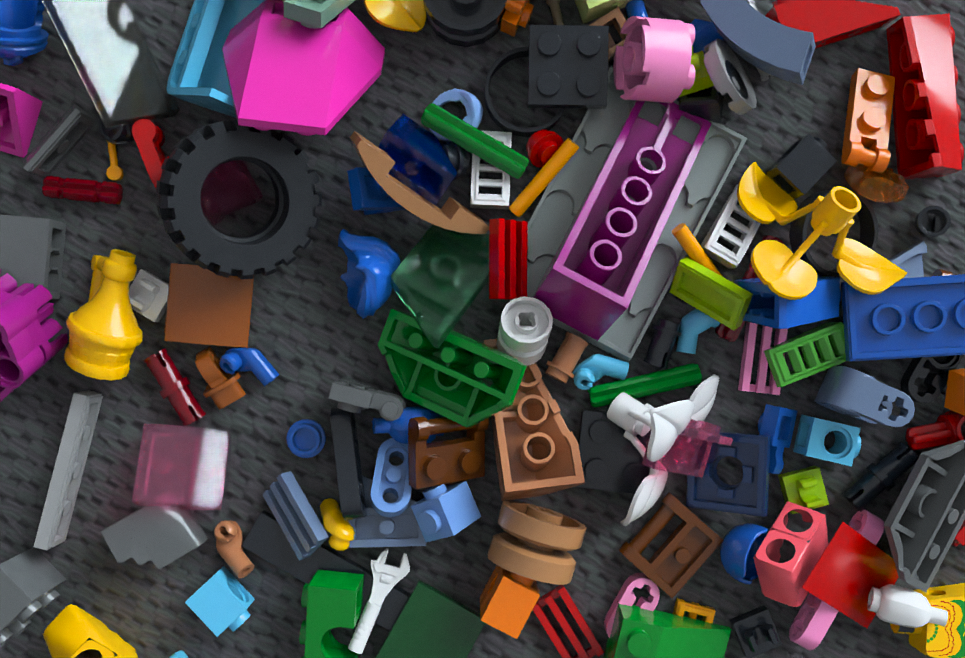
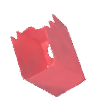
(785, 580)

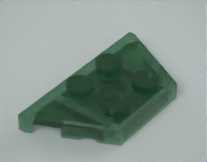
(442, 279)

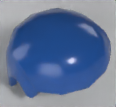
(739, 549)

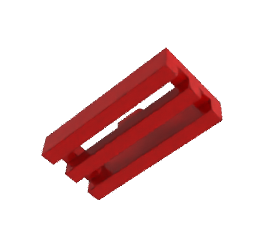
(507, 258)
(548, 599)

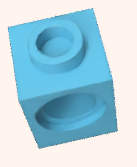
(812, 435)
(221, 602)

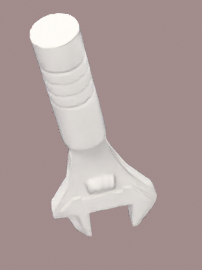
(384, 579)

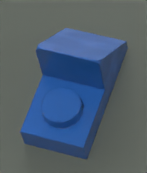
(368, 194)

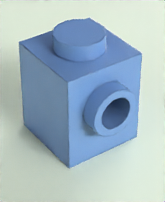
(445, 510)

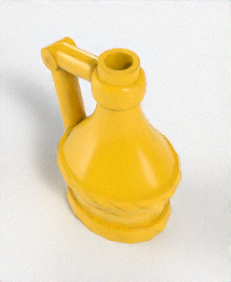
(105, 328)

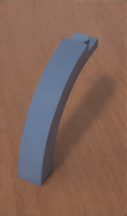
(761, 41)

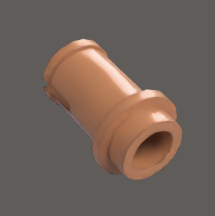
(566, 358)

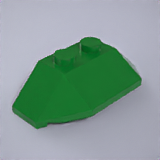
(456, 380)

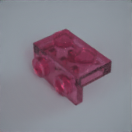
(228, 190)
(690, 449)

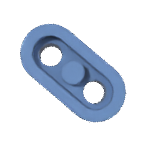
(391, 479)

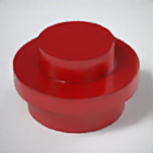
(542, 146)

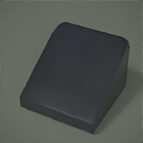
(704, 104)

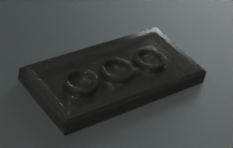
(112, 60)

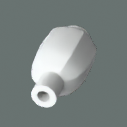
(904, 607)

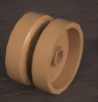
(536, 542)

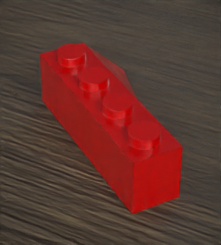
(925, 96)

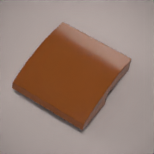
(207, 307)

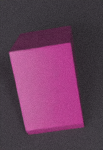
(17, 119)

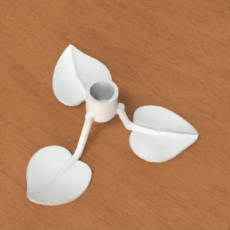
(665, 425)

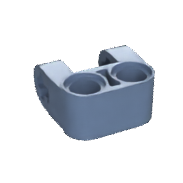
(861, 395)

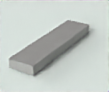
(68, 469)

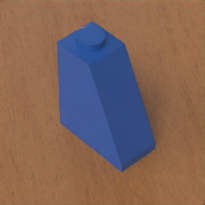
(781, 313)

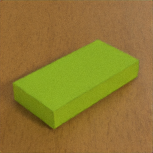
(710, 293)

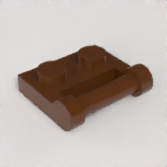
(444, 460)
(681, 552)

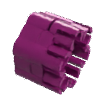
(25, 332)

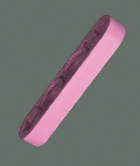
(817, 616)

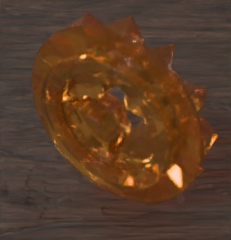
(876, 186)

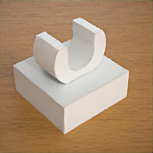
(149, 295)

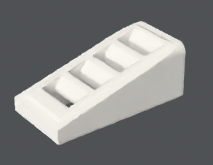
(490, 201)
(720, 253)

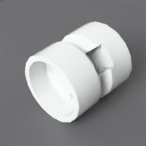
(524, 329)

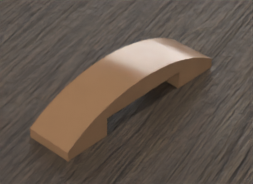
(452, 214)

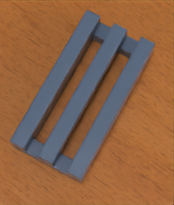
(295, 515)

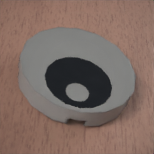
(729, 76)

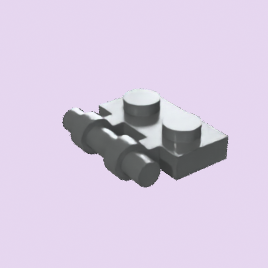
(358, 396)

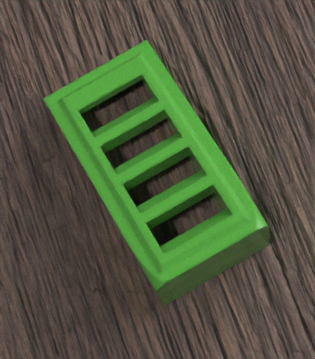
(829, 342)

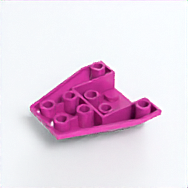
(298, 74)

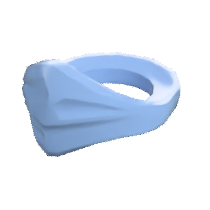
(470, 101)

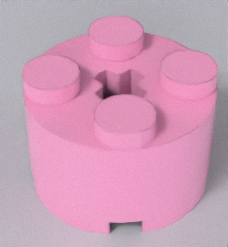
(654, 59)

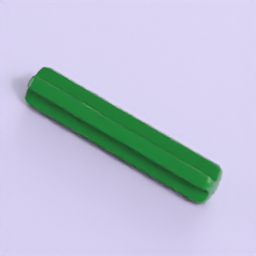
(474, 140)
(646, 384)

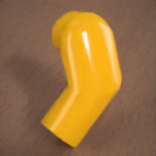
(334, 523)

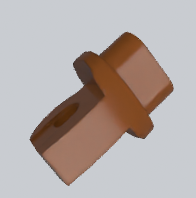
(221, 386)

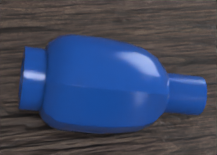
(399, 428)

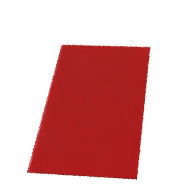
(849, 572)

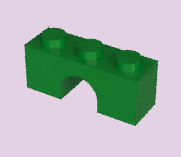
(331, 602)

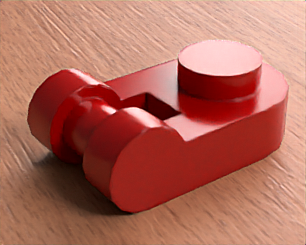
(149, 141)

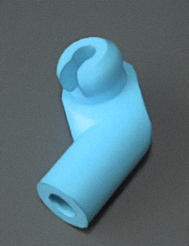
(692, 325)
(596, 367)

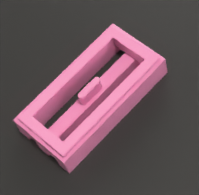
(747, 359)

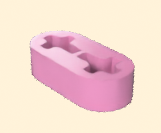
(627, 597)

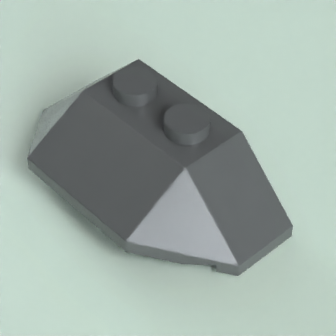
(928, 514)

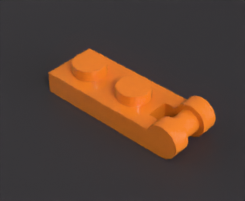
(868, 120)

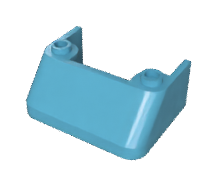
(199, 65)

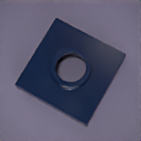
(747, 496)

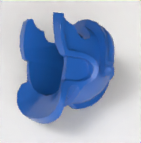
(21, 30)

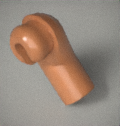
(229, 546)

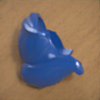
(368, 271)

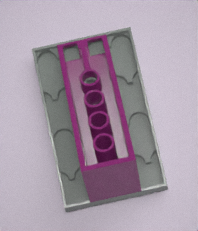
(606, 221)

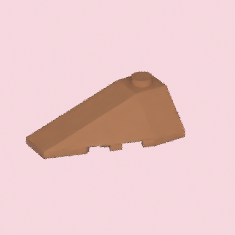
(533, 442)

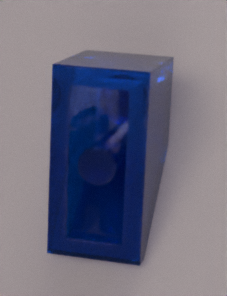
(418, 159)

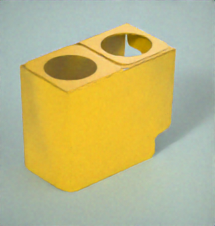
(73, 627)

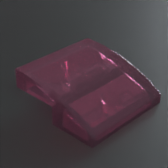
(181, 467)

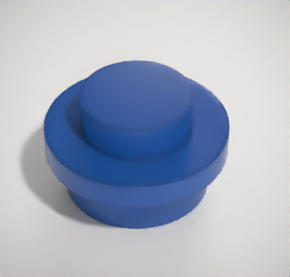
(306, 438)

